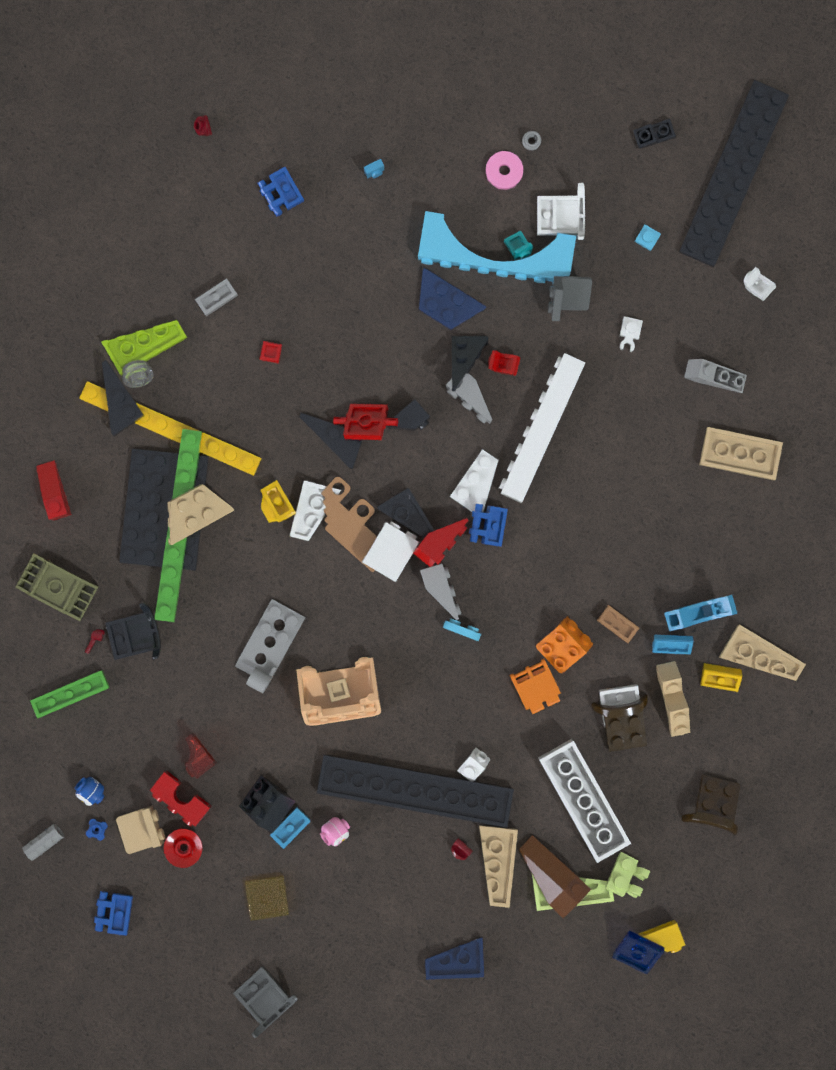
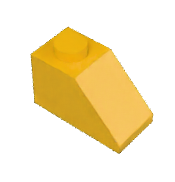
(666, 935)

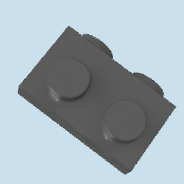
(569, 294)

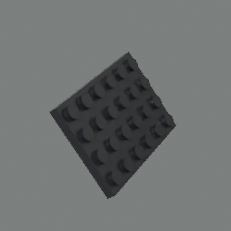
(146, 509)

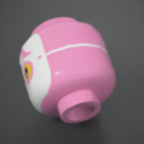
(335, 831)

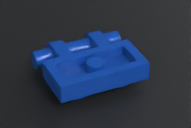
(286, 189)
(493, 527)
(119, 913)

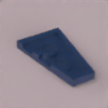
(459, 962)

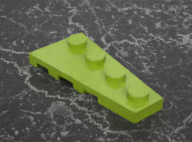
(143, 344)

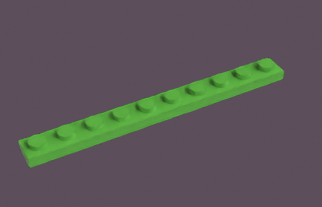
(175, 553)

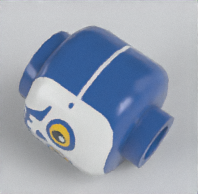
(89, 791)

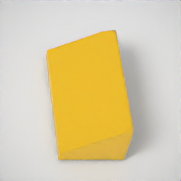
(721, 677)

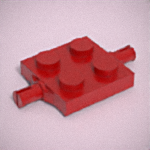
(365, 421)

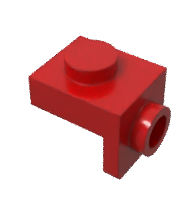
(503, 363)

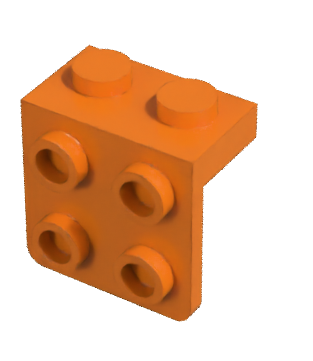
(564, 645)

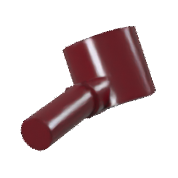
(96, 635)

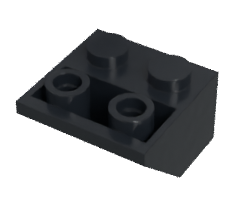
(266, 804)

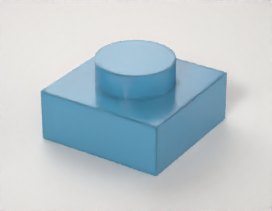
(374, 169)

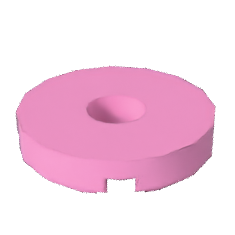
(504, 159)

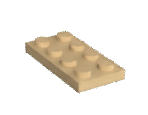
(741, 453)

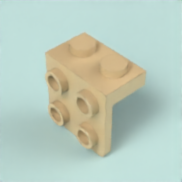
(140, 830)

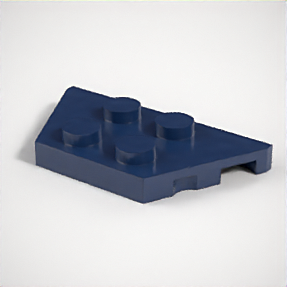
(446, 302)

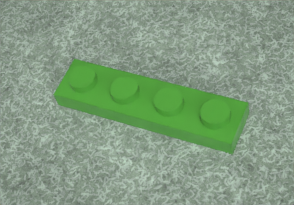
(69, 694)

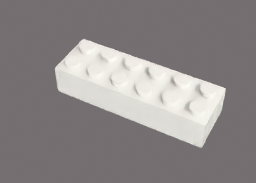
(584, 800)

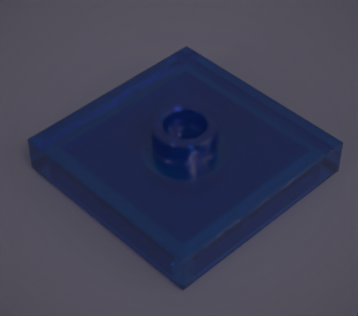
(638, 952)

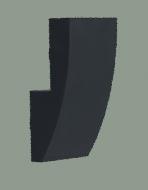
(654, 134)

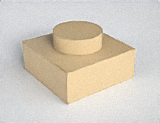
(338, 690)

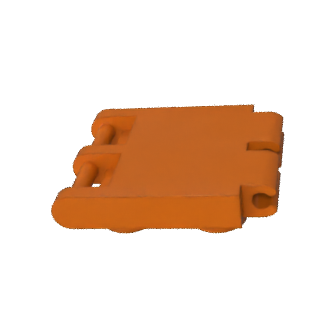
(536, 687)

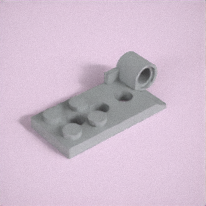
(263, 673)

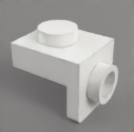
(758, 284)
(474, 765)

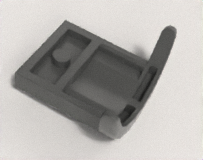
(264, 999)

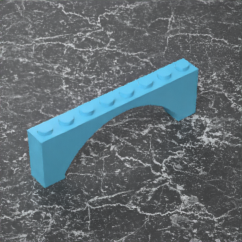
(442, 247)

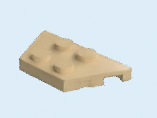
(194, 511)

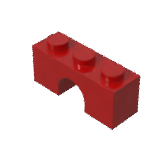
(165, 791)

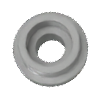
(531, 134)

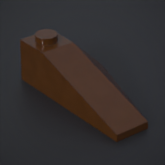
(557, 882)

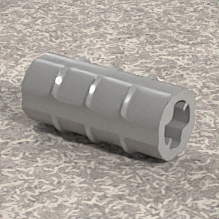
(43, 842)

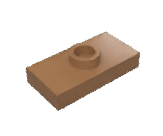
(618, 624)

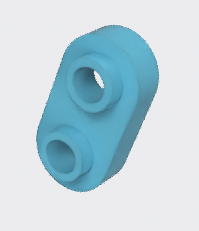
(470, 632)

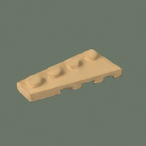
(755, 652)
(499, 859)

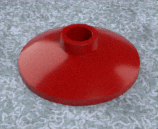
(173, 850)

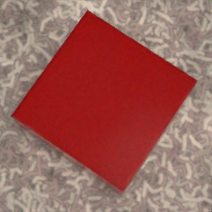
(271, 352)

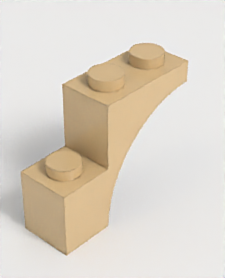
(674, 699)

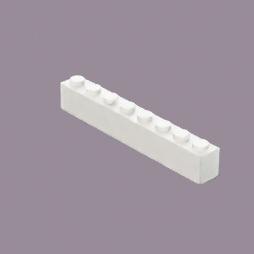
(541, 431)

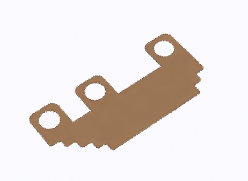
(347, 525)

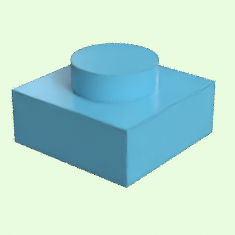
(647, 237)

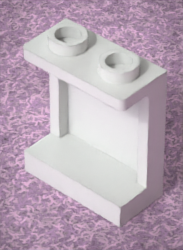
(391, 551)

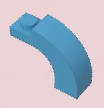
(700, 612)

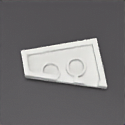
(476, 482)
(309, 510)

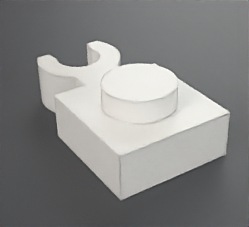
(630, 330)

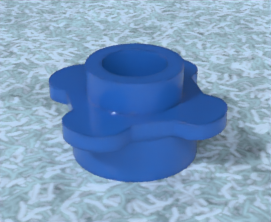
(101, 829)

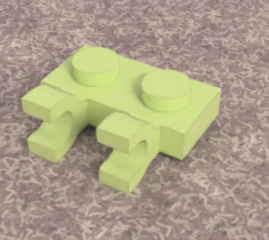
(621, 876)

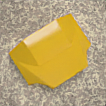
(276, 503)

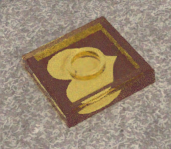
(267, 898)

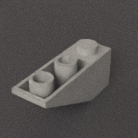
(715, 375)
(471, 397)
(437, 585)

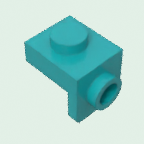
(518, 246)

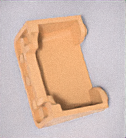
(316, 701)

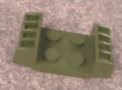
(56, 587)

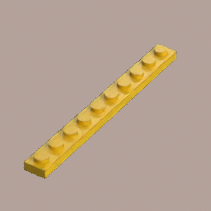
(173, 430)

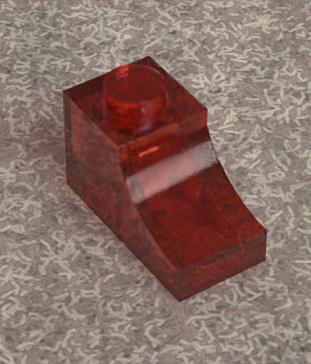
(200, 759)

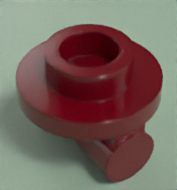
(202, 126)
(460, 850)

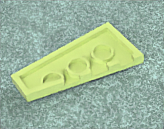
(597, 894)

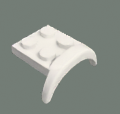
(562, 214)

